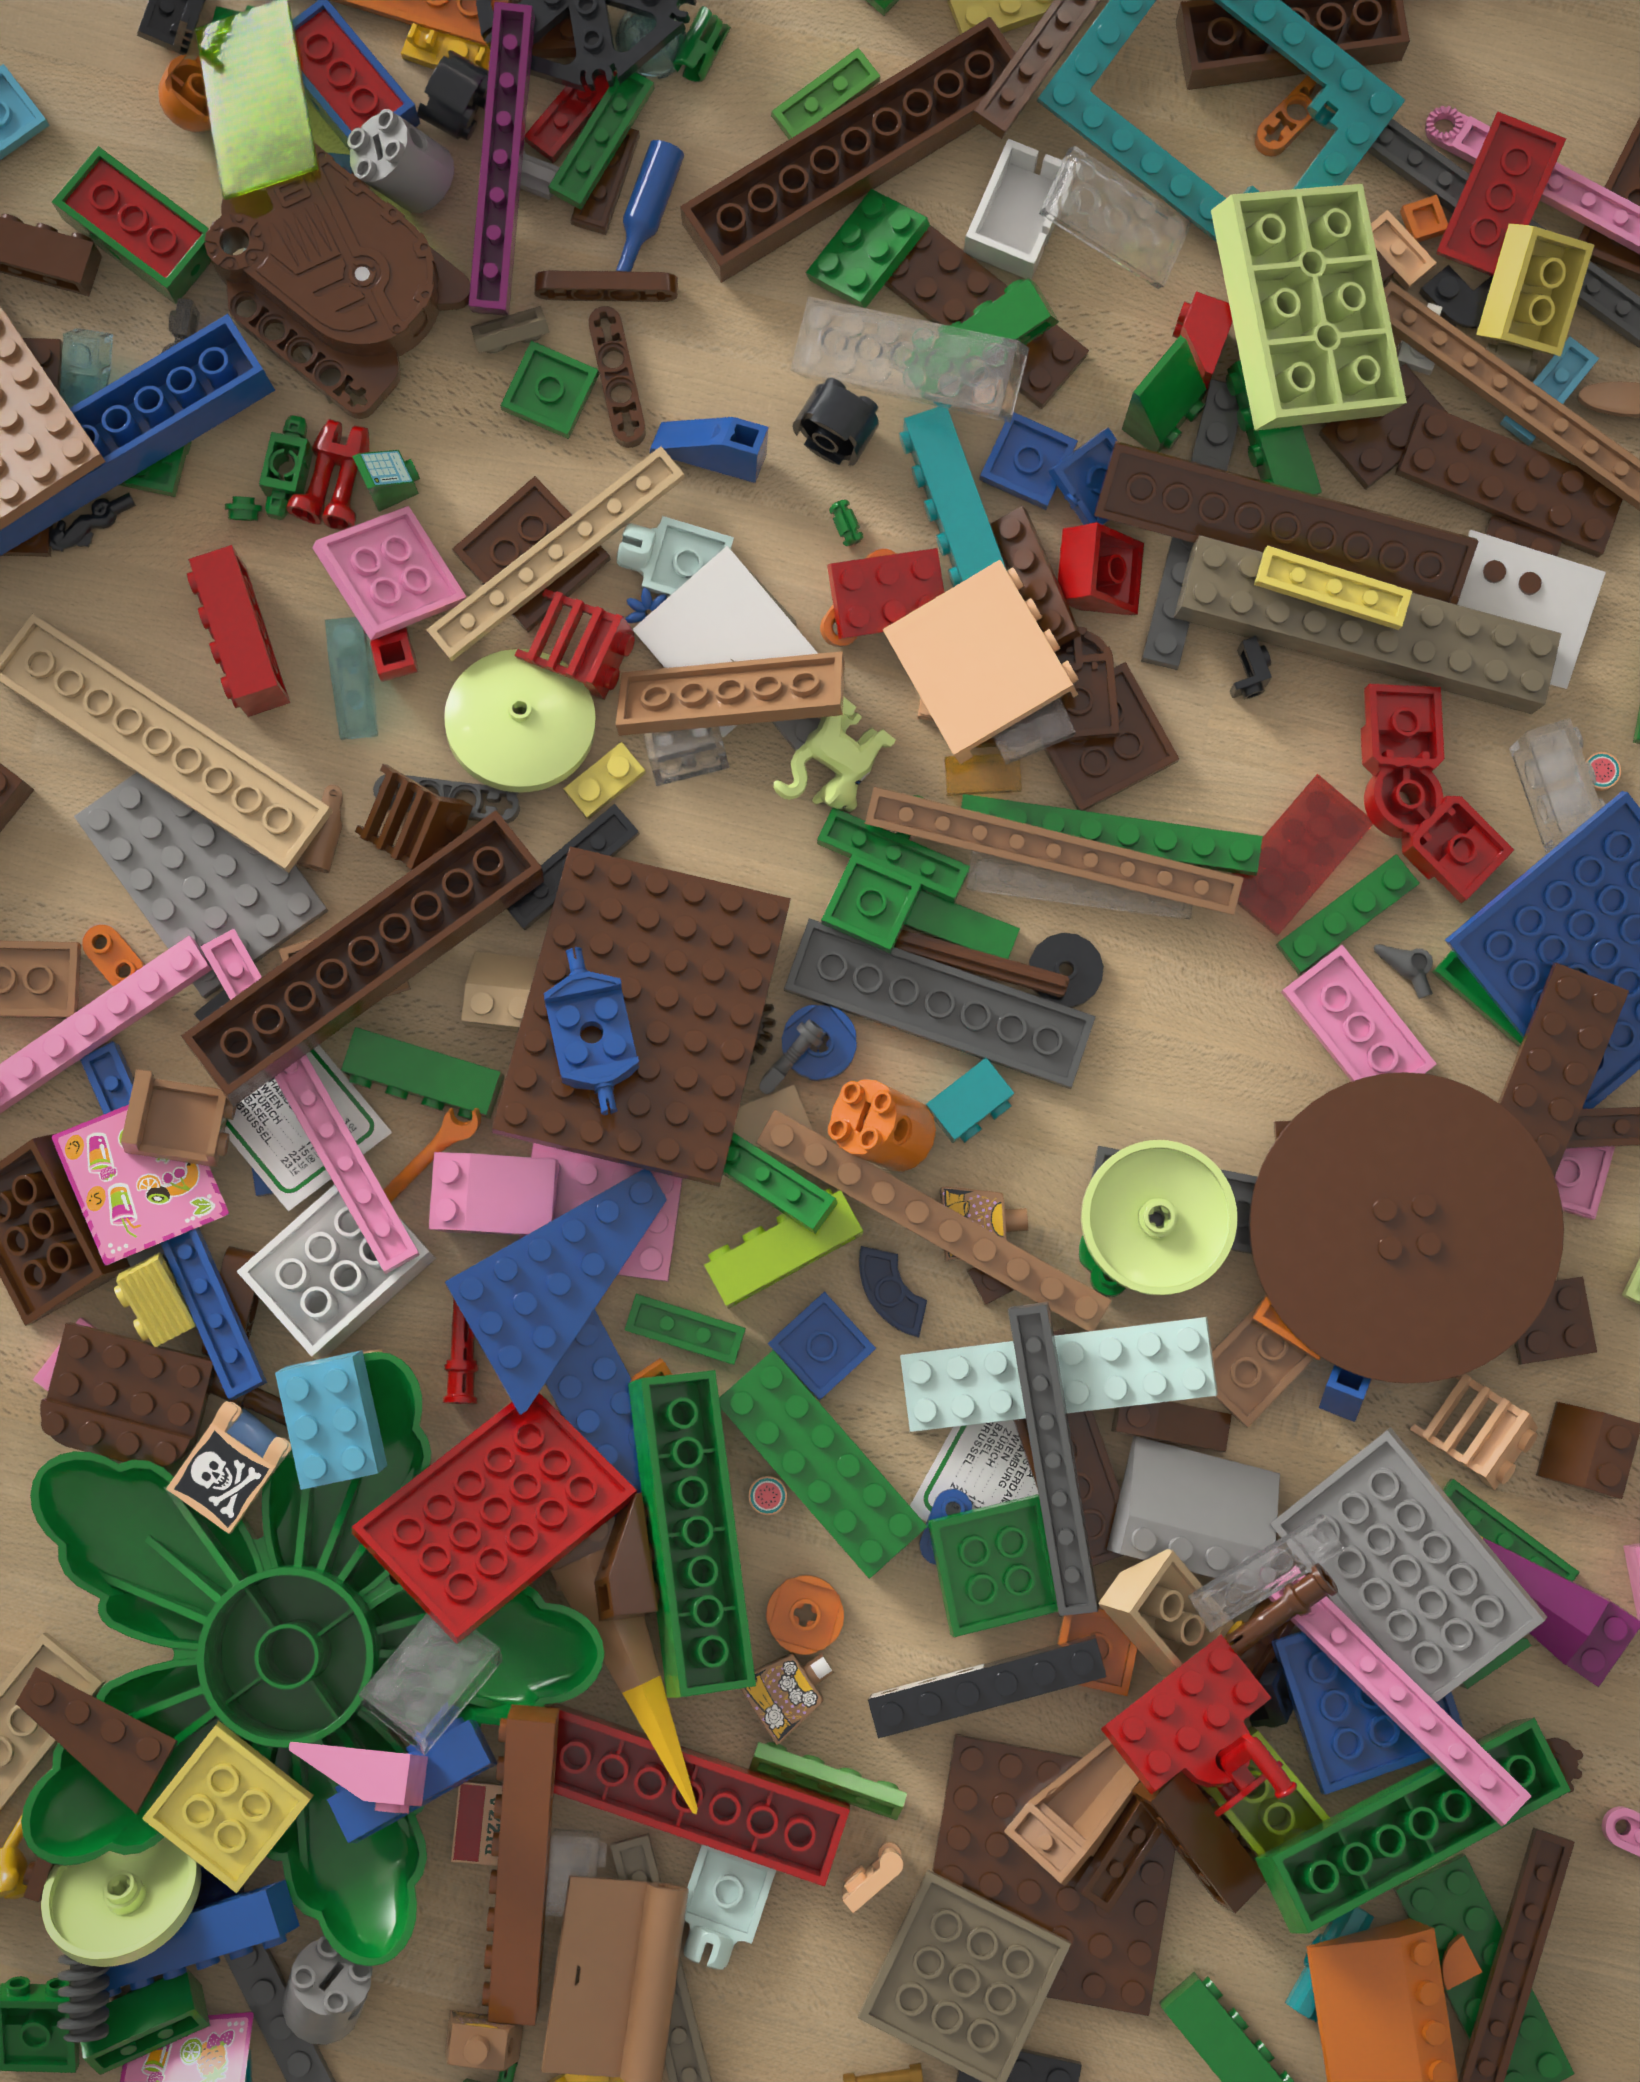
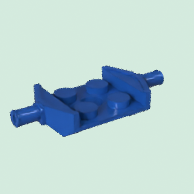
(588, 1001)

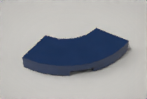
(889, 1293)

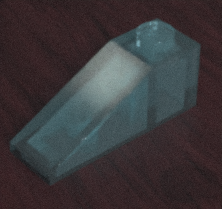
(351, 678)

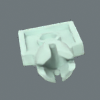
(668, 553)
(724, 1904)

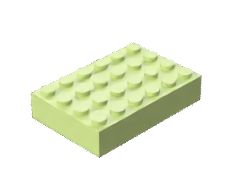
(1308, 306)

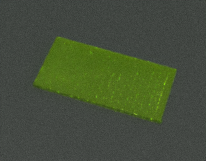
(256, 99)

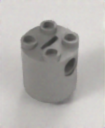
(401, 162)
(324, 1994)

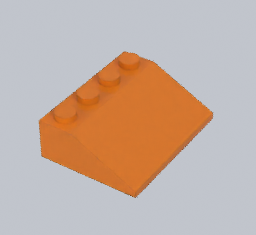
(1382, 2006)

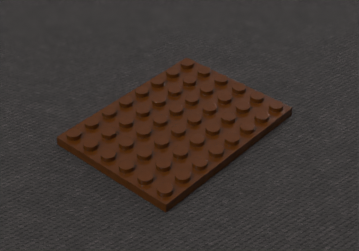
(694, 991)

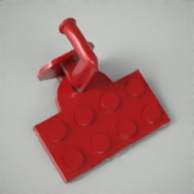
(1198, 1728)

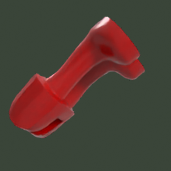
(329, 453)

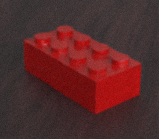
(239, 631)

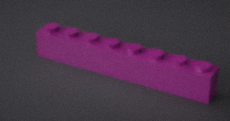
(501, 158)

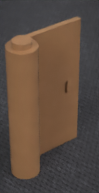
(628, 1961)

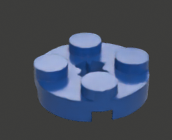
(840, 1045)

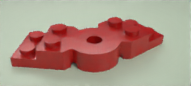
(1437, 832)

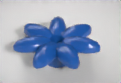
(641, 607)

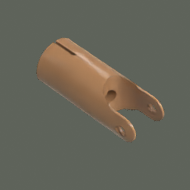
(322, 849)

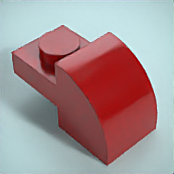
(394, 655)

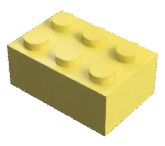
(1535, 289)

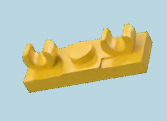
(429, 46)

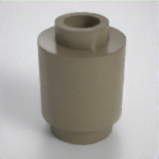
(1515, 357)

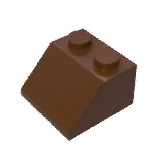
(1589, 1450)

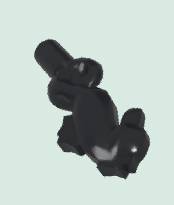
(79, 532)

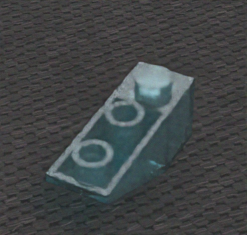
(84, 364)

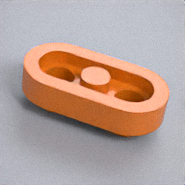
(113, 956)

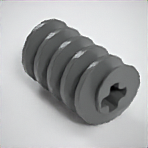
(86, 2001)

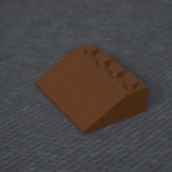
(44, 1236)

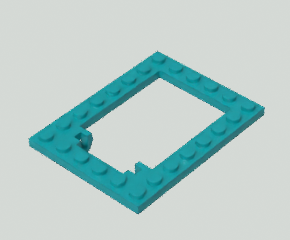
(1355, 94)

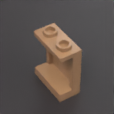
(176, 1121)

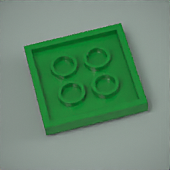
(993, 1565)

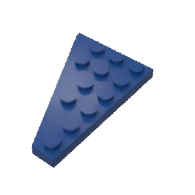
(544, 1287)

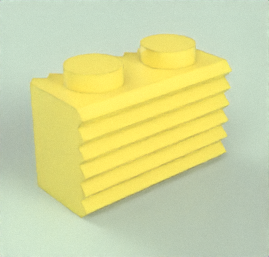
(155, 1300)

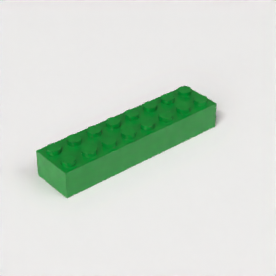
(692, 1534)
(1401, 1832)

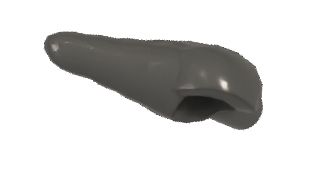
(1410, 965)

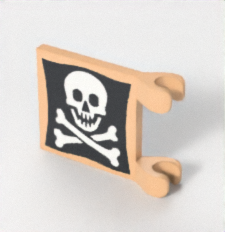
(224, 1474)

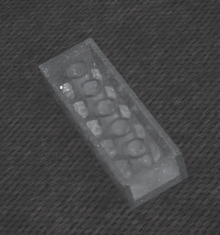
(910, 359)

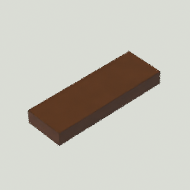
(601, 204)

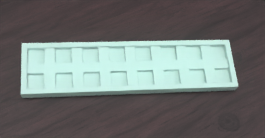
(1095, 1367)

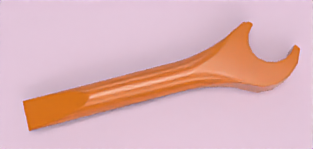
(449, 1133)

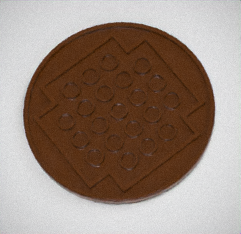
(1406, 1228)

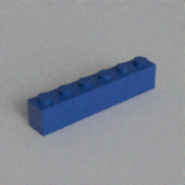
(213, 1931)

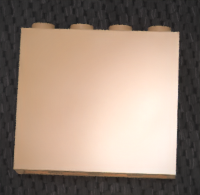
(980, 658)

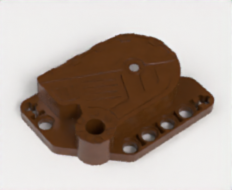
(336, 275)

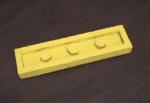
(1333, 587)

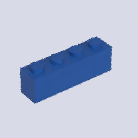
(452, 1760)

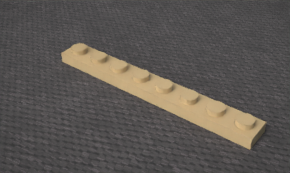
(555, 554)

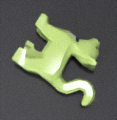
(840, 753)

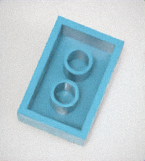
(331, 1420)

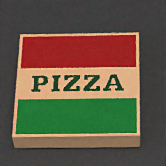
(475, 1823)

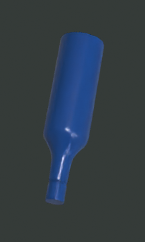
(649, 198)

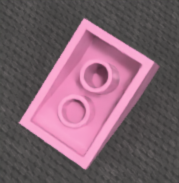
(492, 1193)
(371, 1775)

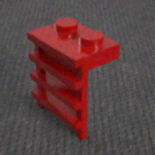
(600, 648)

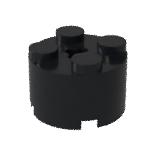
(455, 95)
(837, 422)

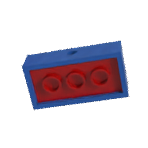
(343, 75)

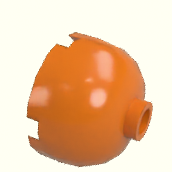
(184, 95)

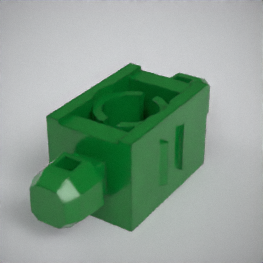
(292, 443)

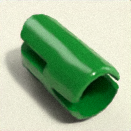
(701, 45)

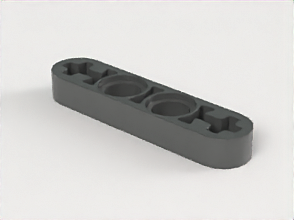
(453, 788)

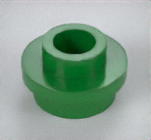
(243, 509)

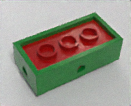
(135, 224)

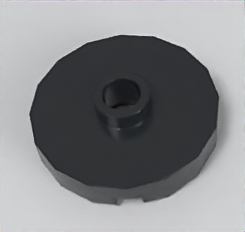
(1081, 956)

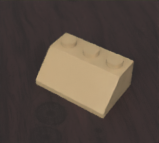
(497, 991)
(1156, 1613)

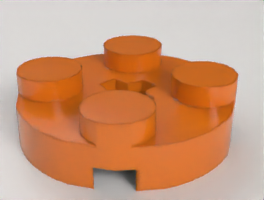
(786, 1626)

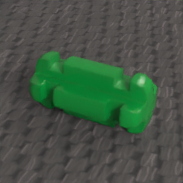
(846, 522)

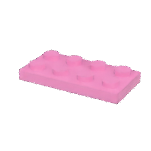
(1355, 1020)

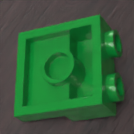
(30, 2029)

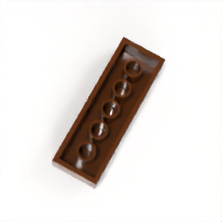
(1225, 52)

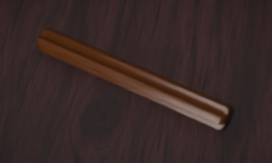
(983, 963)

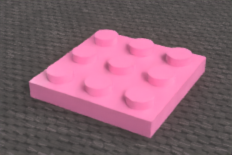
(389, 572)

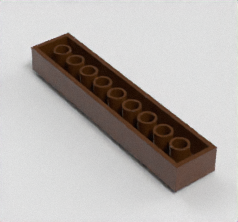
(846, 153)
(363, 958)

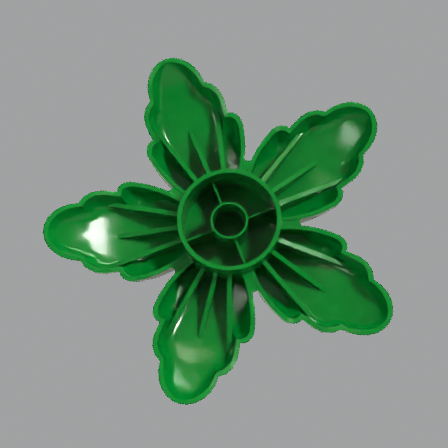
(277, 1650)

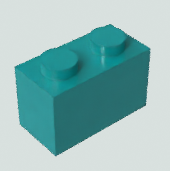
(970, 1101)

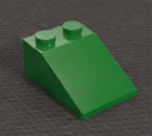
(1166, 399)

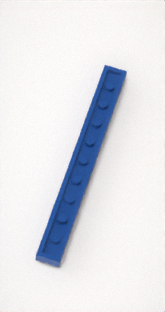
(187, 1254)

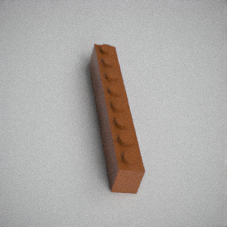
(523, 1864)

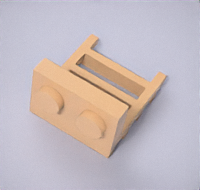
(1497, 1443)

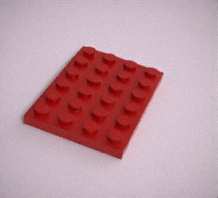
(493, 1515)

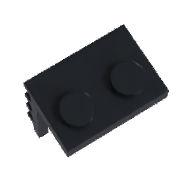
(171, 23)

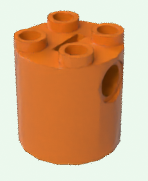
(882, 1125)

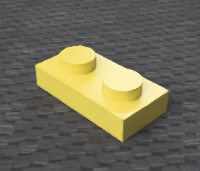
(604, 780)

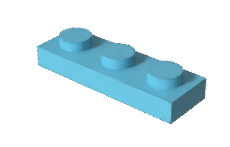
(1558, 380)

